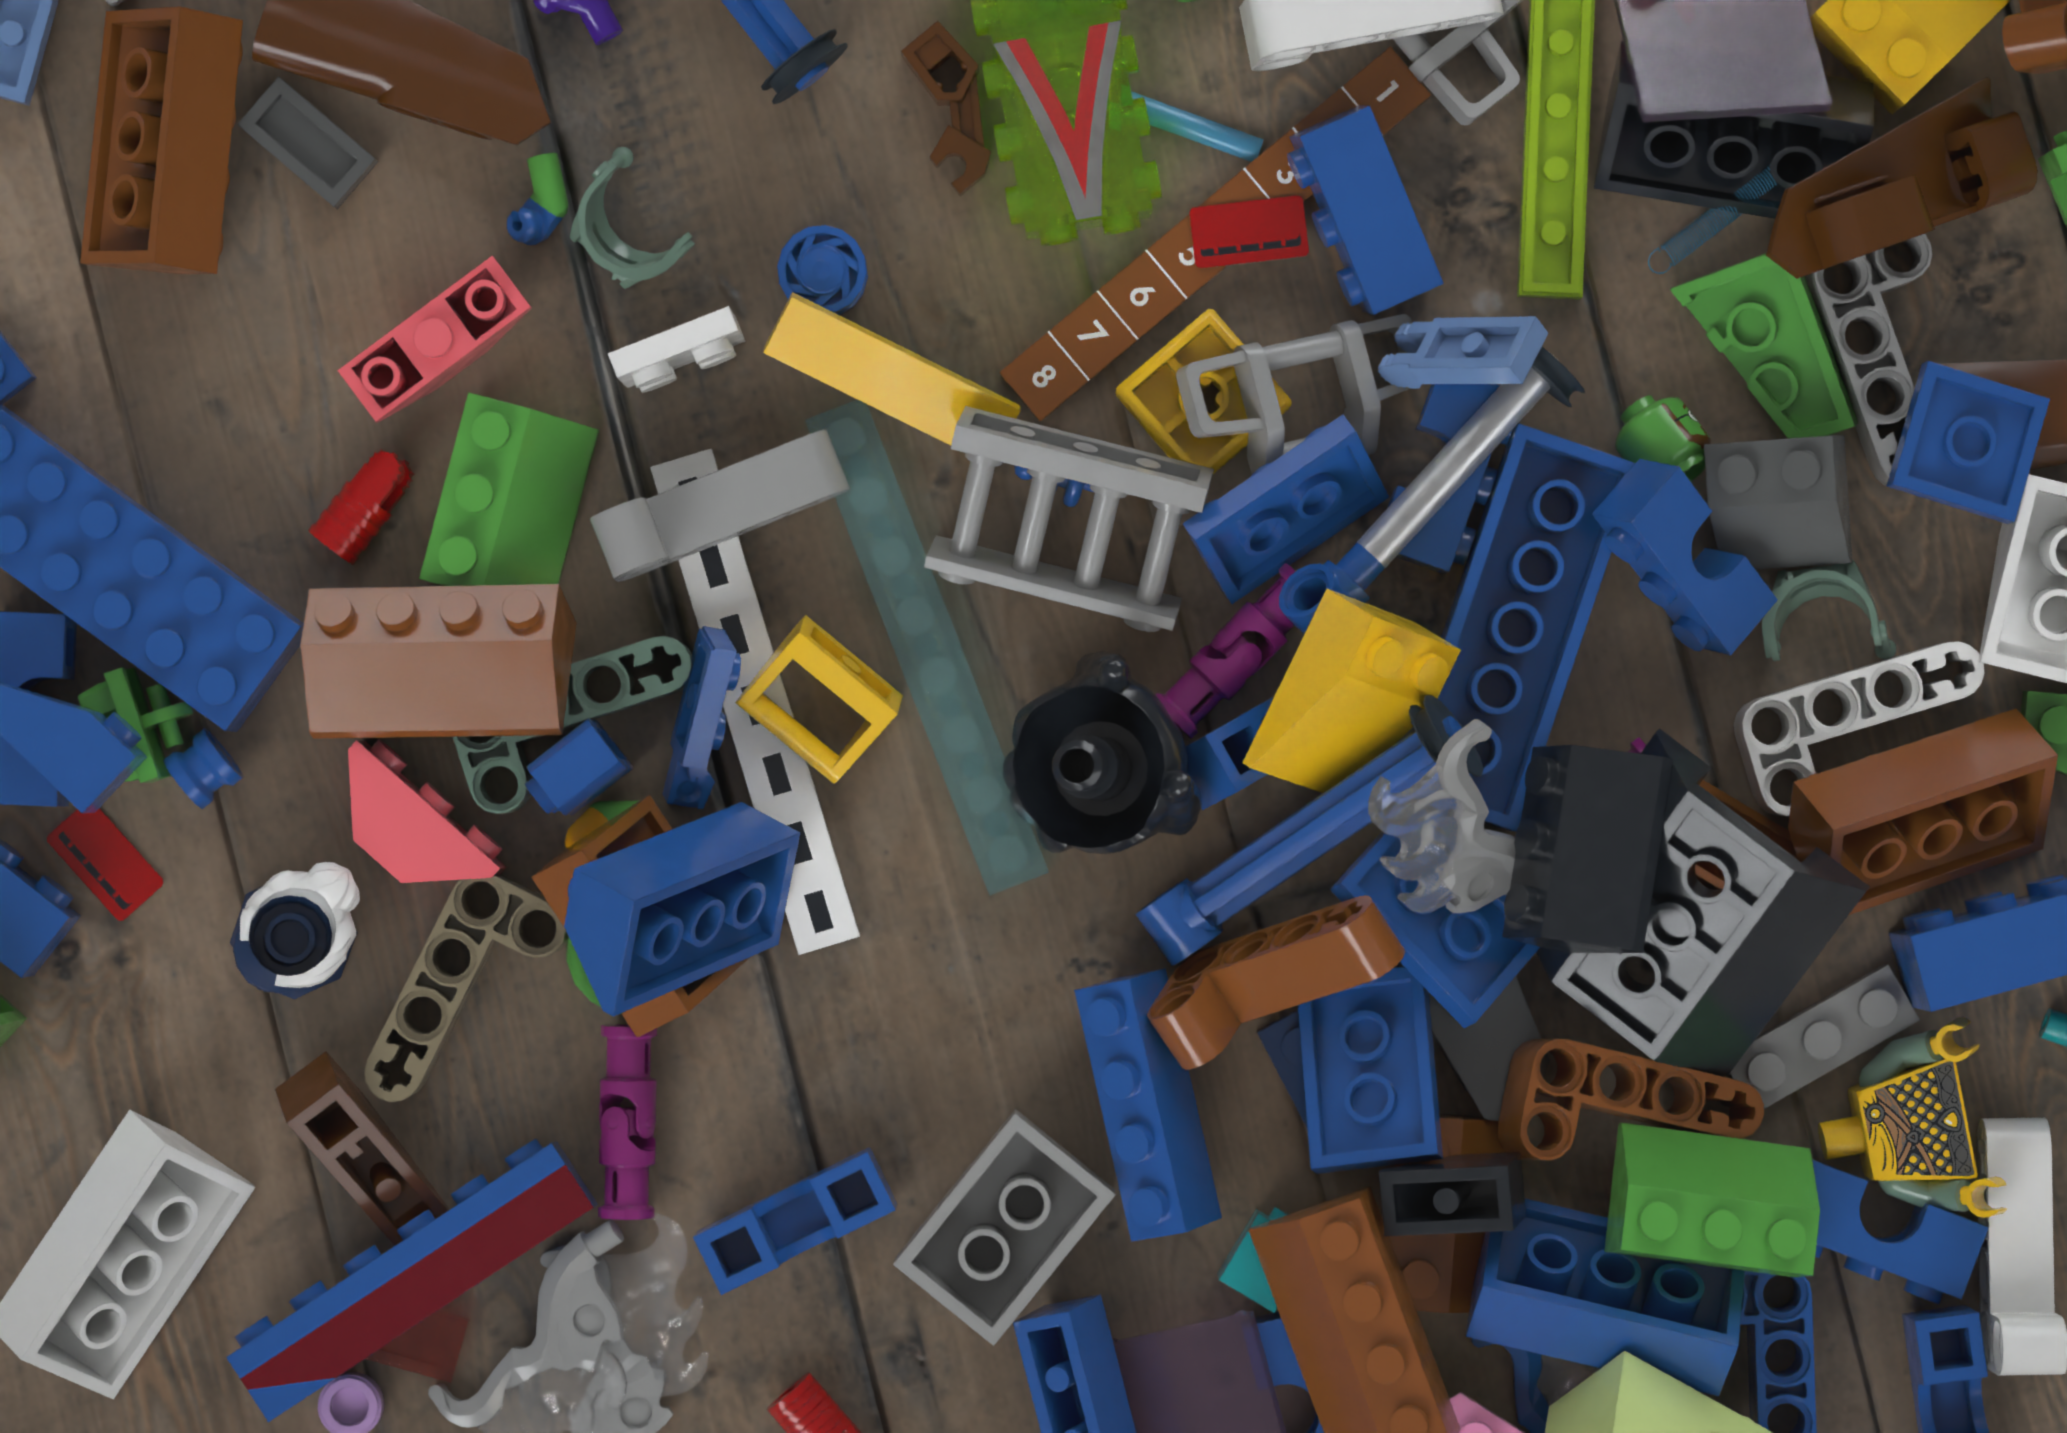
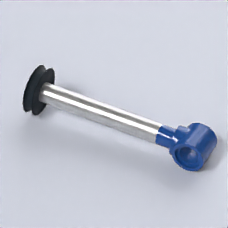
(1426, 492)

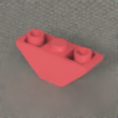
(436, 341)
(411, 826)

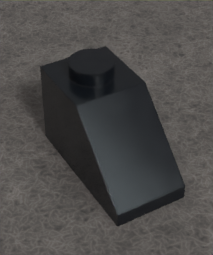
(1454, 1195)

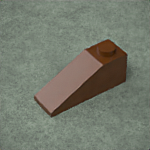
(356, 1146)

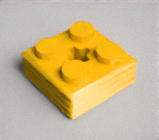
(1157, 405)

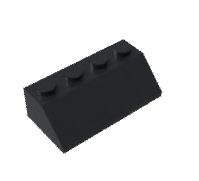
(1714, 157)

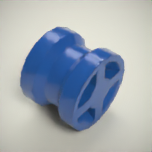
(203, 768)

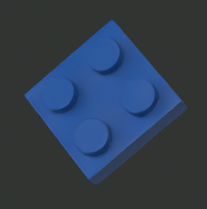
(1968, 442)

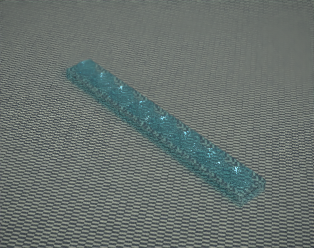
(929, 651)

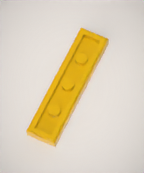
(877, 370)

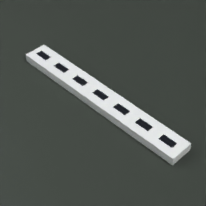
(773, 772)

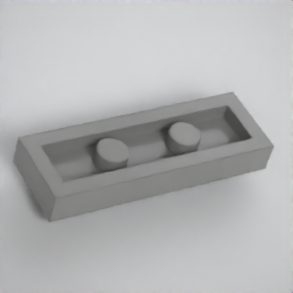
(1826, 1035)

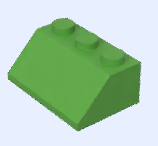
(508, 497)
(1713, 1201)

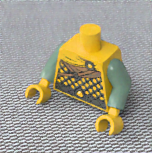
(1914, 1124)

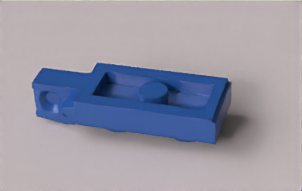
(699, 718)

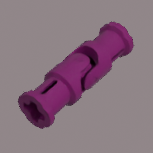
(1229, 659)
(627, 1132)

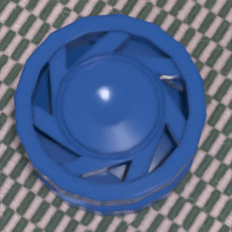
(824, 268)

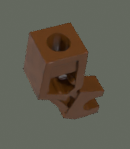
(966, 134)

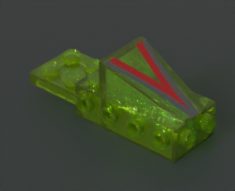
(1067, 116)

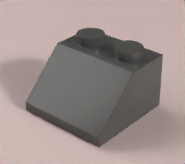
(1781, 500)

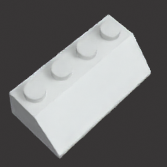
(120, 1255)

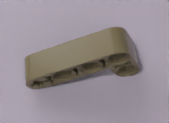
(452, 990)

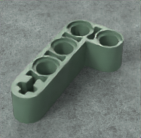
(507, 751)

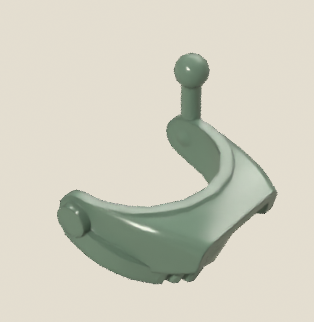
(602, 243)
(1803, 585)

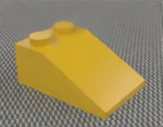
(1899, 41)
(1348, 692)

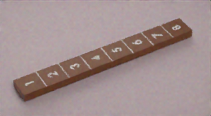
(1167, 270)

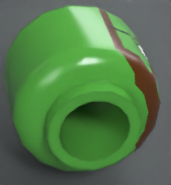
(1664, 434)

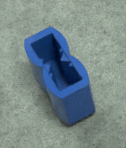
(577, 769)

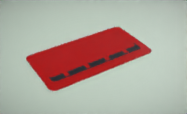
(1249, 231)
(105, 862)

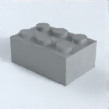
(1004, 1227)

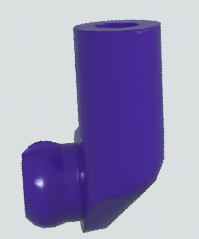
(595, 14)

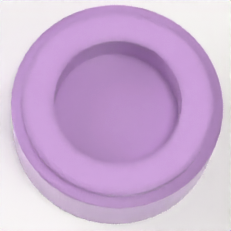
(351, 1404)

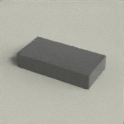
(307, 143)

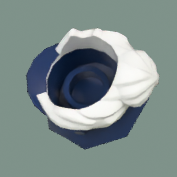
(297, 930)

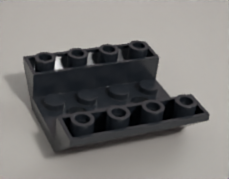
(1716, 954)

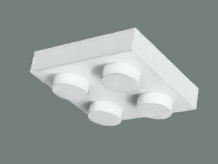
(653, 360)

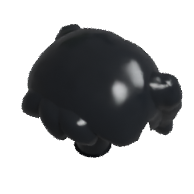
(1100, 763)

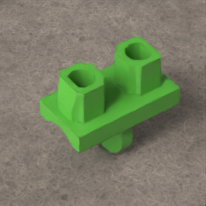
(125, 696)

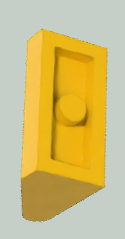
(841, 674)

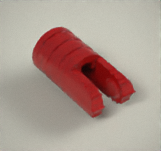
(363, 506)
(809, 1409)

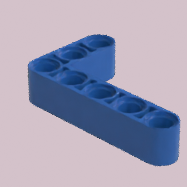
(1766, 1326)

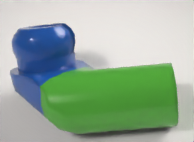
(545, 206)

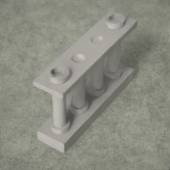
(1112, 474)

